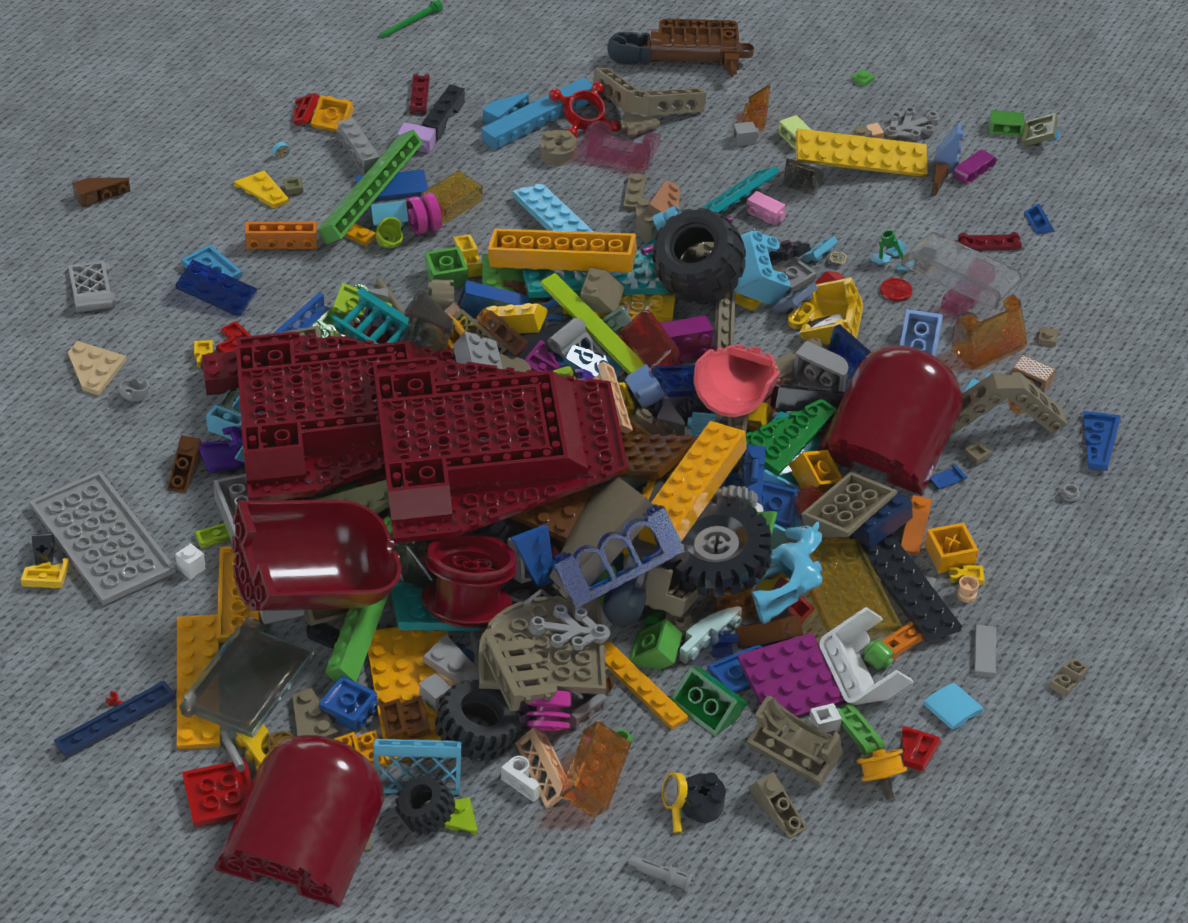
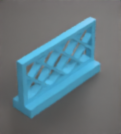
(413, 749)

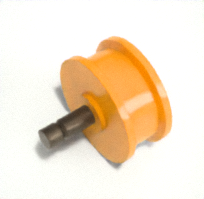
(882, 766)

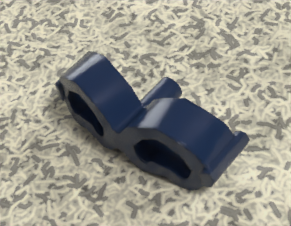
(469, 654)

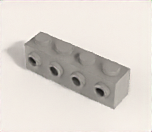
(357, 144)

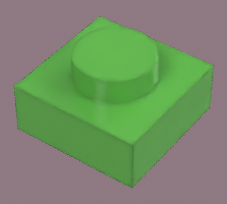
(863, 78)

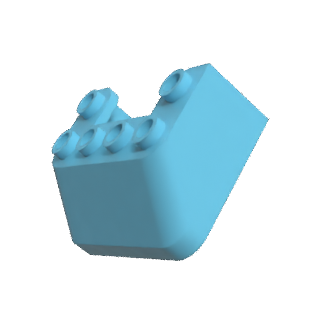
(759, 278)

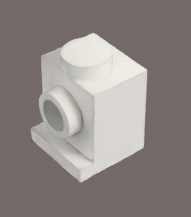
(825, 718)

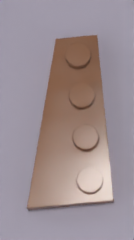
(664, 198)

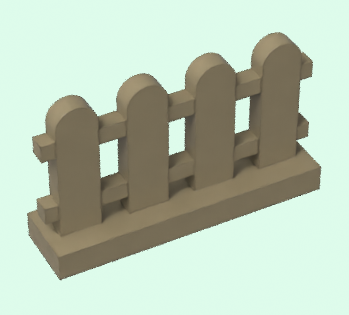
(512, 681)

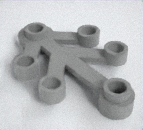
(894, 132)
(593, 632)

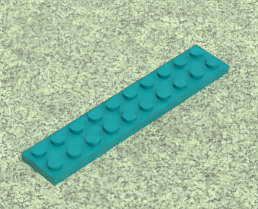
(734, 193)

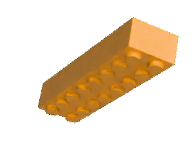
(562, 250)
(698, 477)

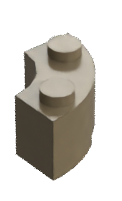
(644, 220)

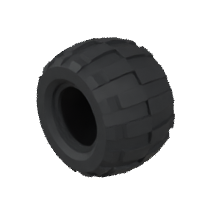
(713, 275)

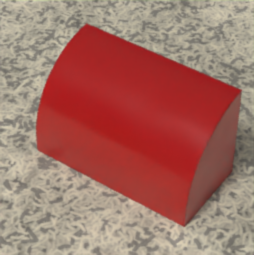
(801, 607)

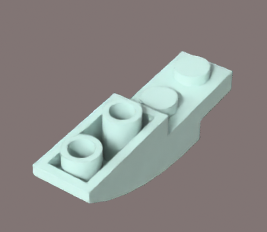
(701, 633)

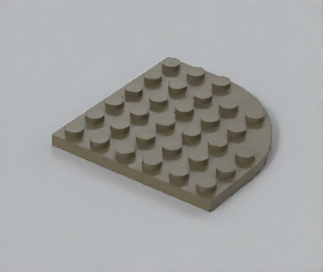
(568, 668)

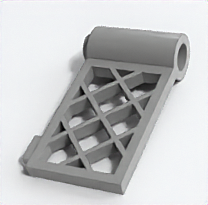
(92, 298)
(571, 335)

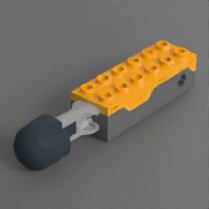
(626, 602)

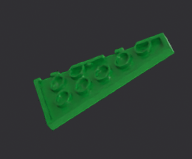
(790, 435)

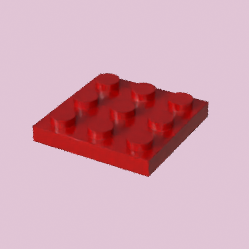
(216, 792)

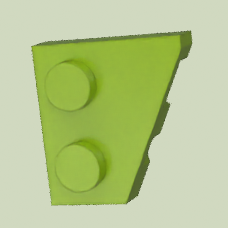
(463, 817)

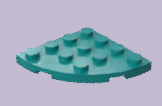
(412, 614)

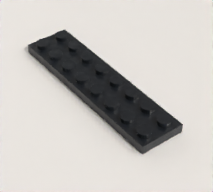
(911, 590)

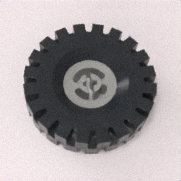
(741, 555)

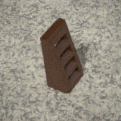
(940, 175)

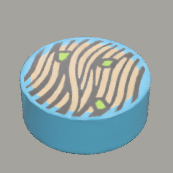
(280, 150)

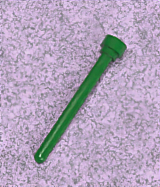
(434, 6)

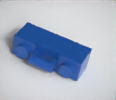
(753, 469)

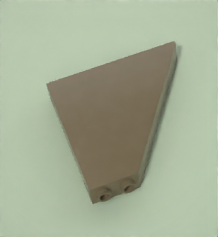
(607, 510)

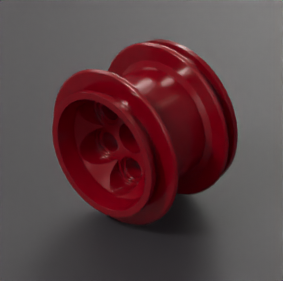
(468, 579)

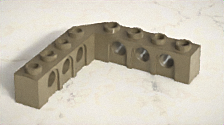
(649, 102)
(1016, 387)

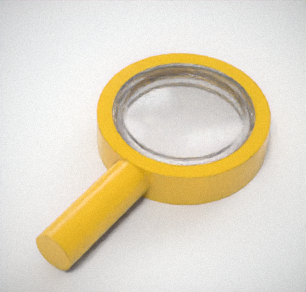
(673, 797)

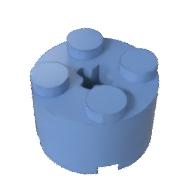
(644, 386)

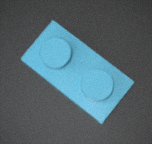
(823, 247)

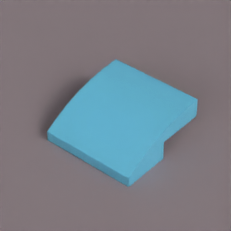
(953, 706)

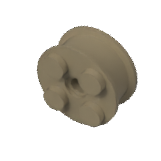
(558, 147)

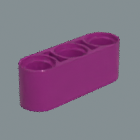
(974, 166)

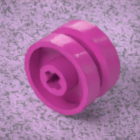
(424, 213)

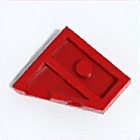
(305, 108)
(918, 748)

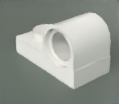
(516, 774)

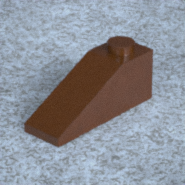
(774, 630)

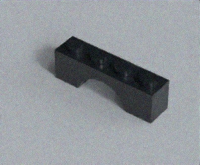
(450, 100)

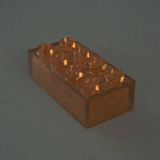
(595, 769)

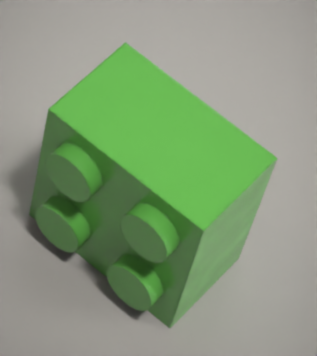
(446, 265)

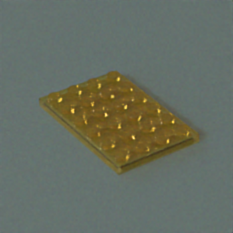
(849, 586)

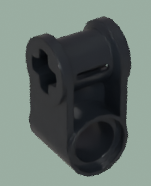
(43, 548)

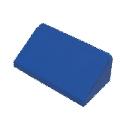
(1039, 220)

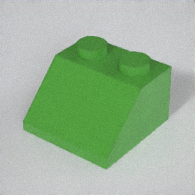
(656, 645)

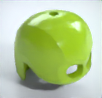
(390, 229)

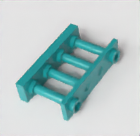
(378, 308)

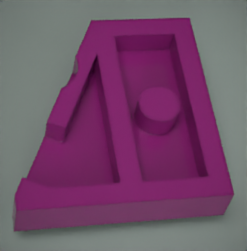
(541, 359)

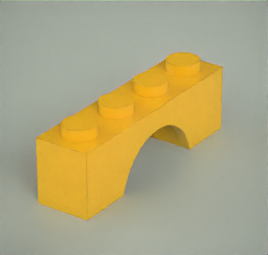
(254, 746)

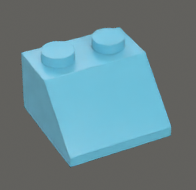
(391, 209)

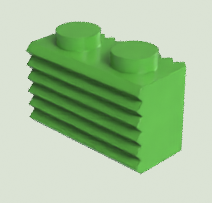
(1006, 123)

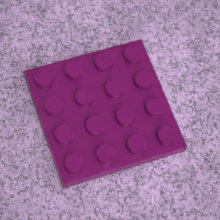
(792, 674)

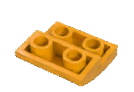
(364, 744)

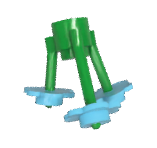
(895, 247)

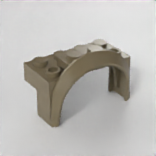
(665, 594)
(799, 747)

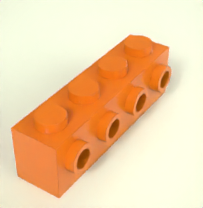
(281, 235)

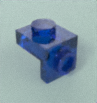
(722, 644)

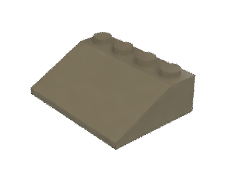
(847, 505)

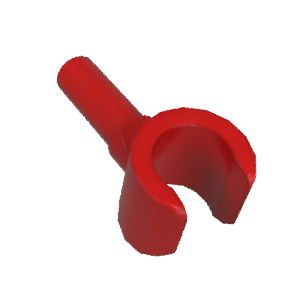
(114, 701)

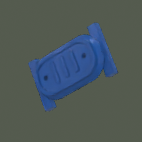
(948, 477)

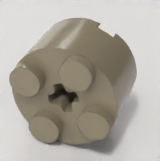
(442, 292)

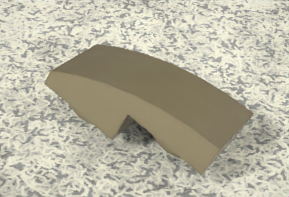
(1069, 676)

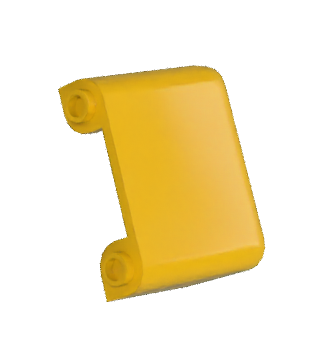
(830, 299)

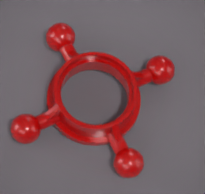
(575, 120)

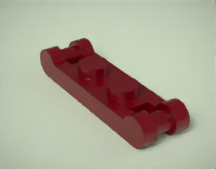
(419, 93)
(991, 242)

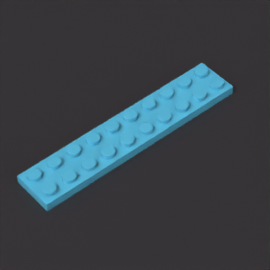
(550, 211)

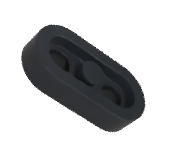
(323, 634)

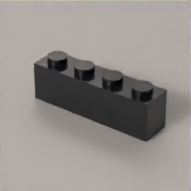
(795, 398)

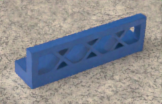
(312, 315)

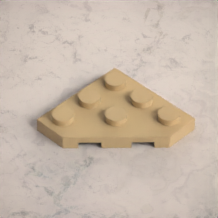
(94, 366)

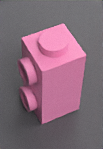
(765, 208)

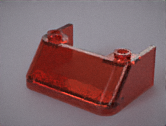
(650, 341)

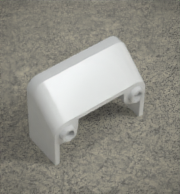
(842, 652)

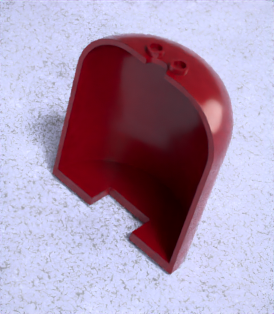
(896, 416)
(312, 555)
(306, 818)

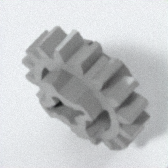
(738, 493)

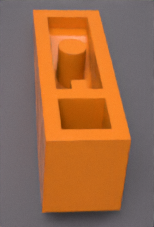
(916, 526)

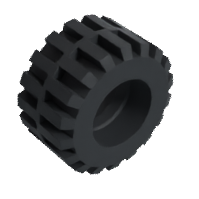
(432, 815)

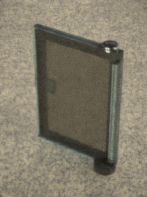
(245, 679)

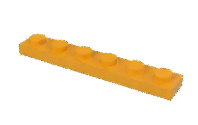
(643, 687)

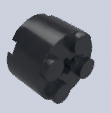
(704, 797)

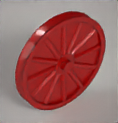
(896, 289)

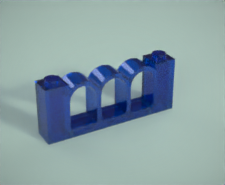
(664, 534)

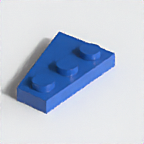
(536, 553)

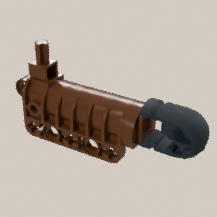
(683, 41)

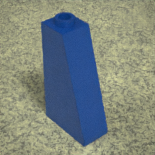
(478, 296)

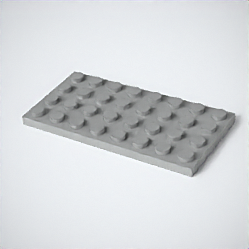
(102, 537)

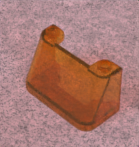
(992, 339)

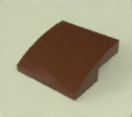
(405, 719)

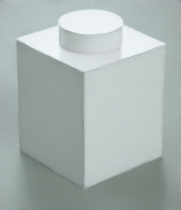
(190, 561)

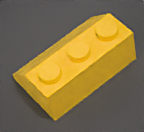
(522, 318)

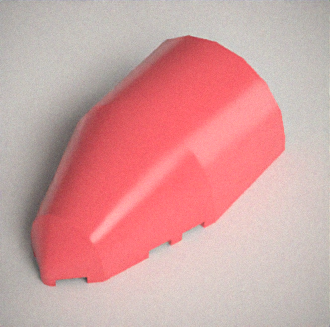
(735, 379)

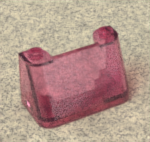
(616, 152)

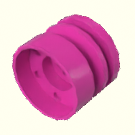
(549, 714)

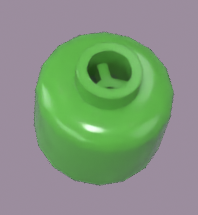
(878, 655)

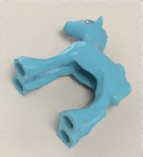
(797, 566)

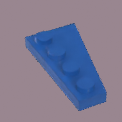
(1100, 438)

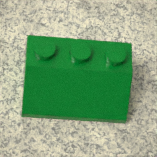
(708, 700)

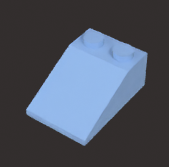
(922, 330)

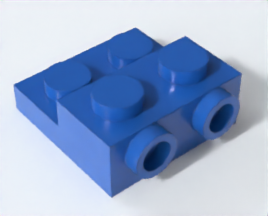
(349, 703)

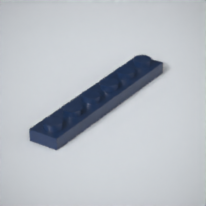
(114, 719)

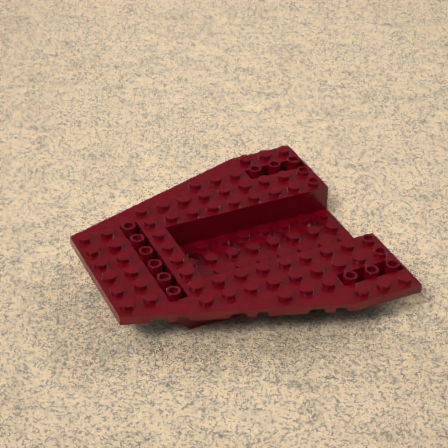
(324, 443)
(475, 482)

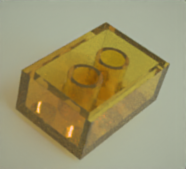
(456, 195)

